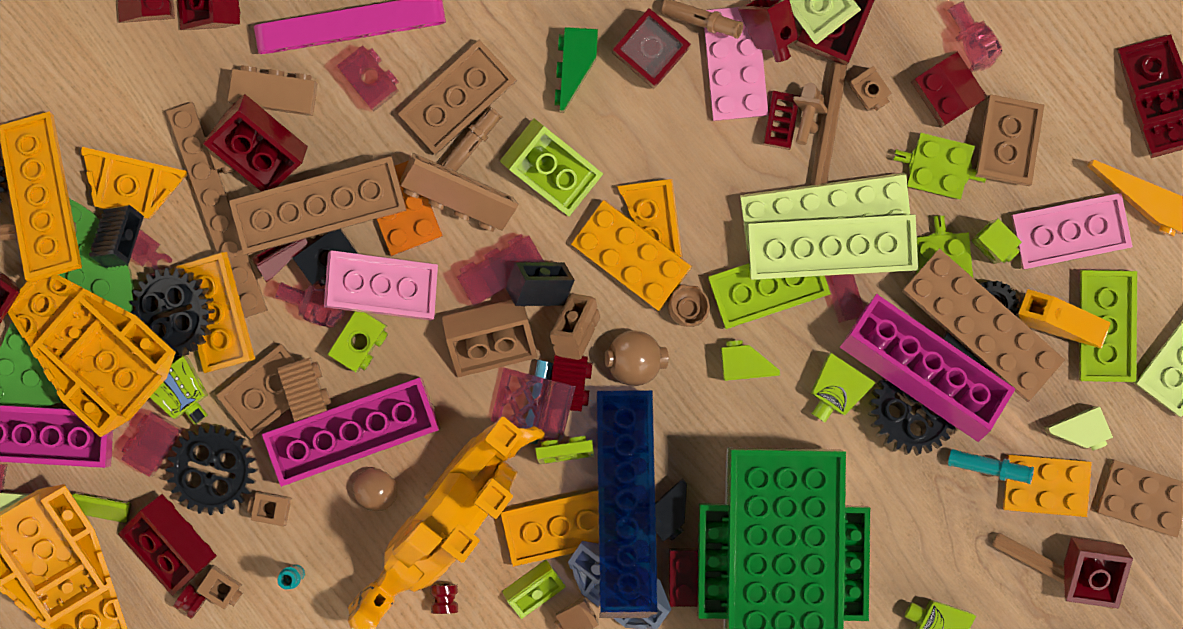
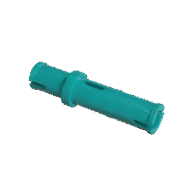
(990, 466)
(291, 577)

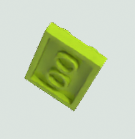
(553, 452)

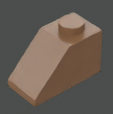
(577, 616)

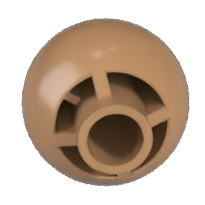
(635, 358)

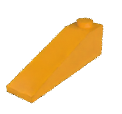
(1153, 202)

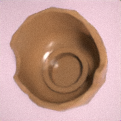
(688, 306)
(375, 489)

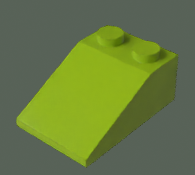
(551, 167)

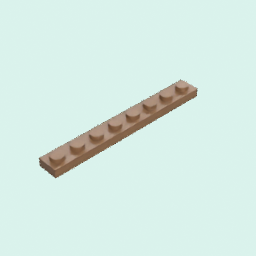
(215, 205)

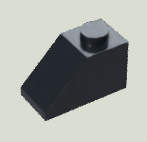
(671, 511)

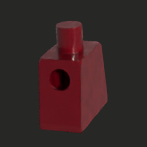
(770, 26)

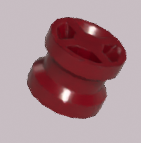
(189, 601)

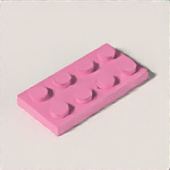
(735, 73)
(1072, 231)
(380, 285)

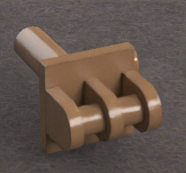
(810, 103)

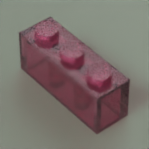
(493, 274)

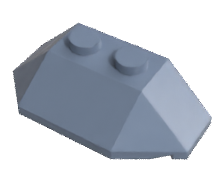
(586, 573)

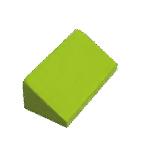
(103, 507)
(533, 589)

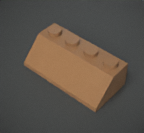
(458, 192)

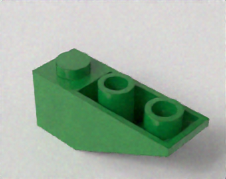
(579, 56)

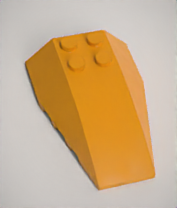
(91, 350)
(56, 563)

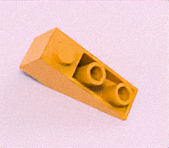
(1062, 319)

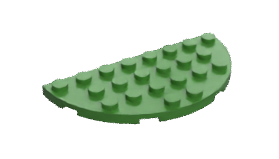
(20, 372)

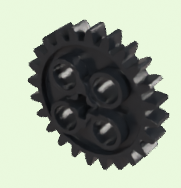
(165, 287)
(898, 429)
(205, 494)

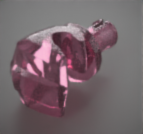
(978, 39)
(310, 305)

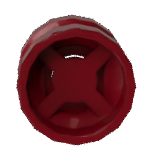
(444, 598)

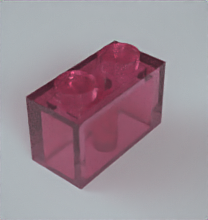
(151, 443)

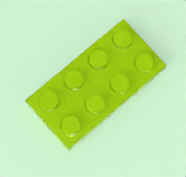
(747, 299)
(1114, 299)

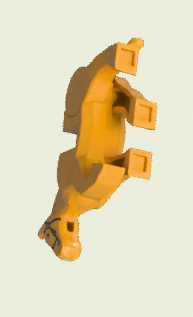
(444, 528)

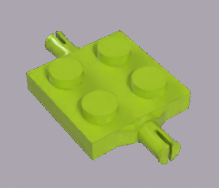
(939, 165)
(954, 245)

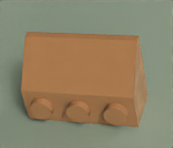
(489, 337)

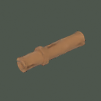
(711, 20)
(472, 139)

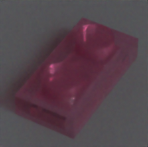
(844, 296)

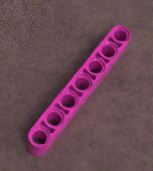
(348, 25)

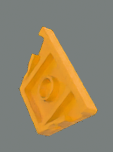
(129, 181)

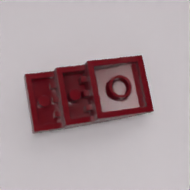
(1156, 92)

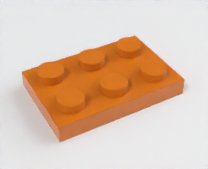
(410, 227)

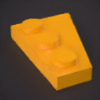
(655, 210)

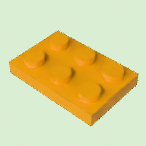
(1056, 487)

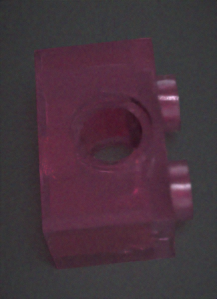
(354, 69)

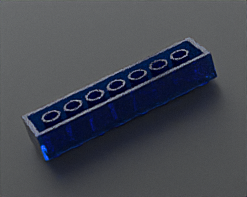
(626, 504)

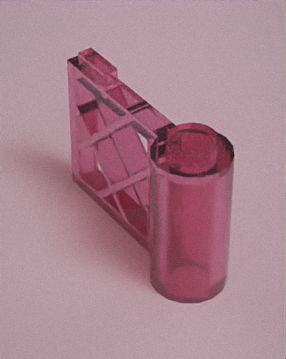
(552, 407)

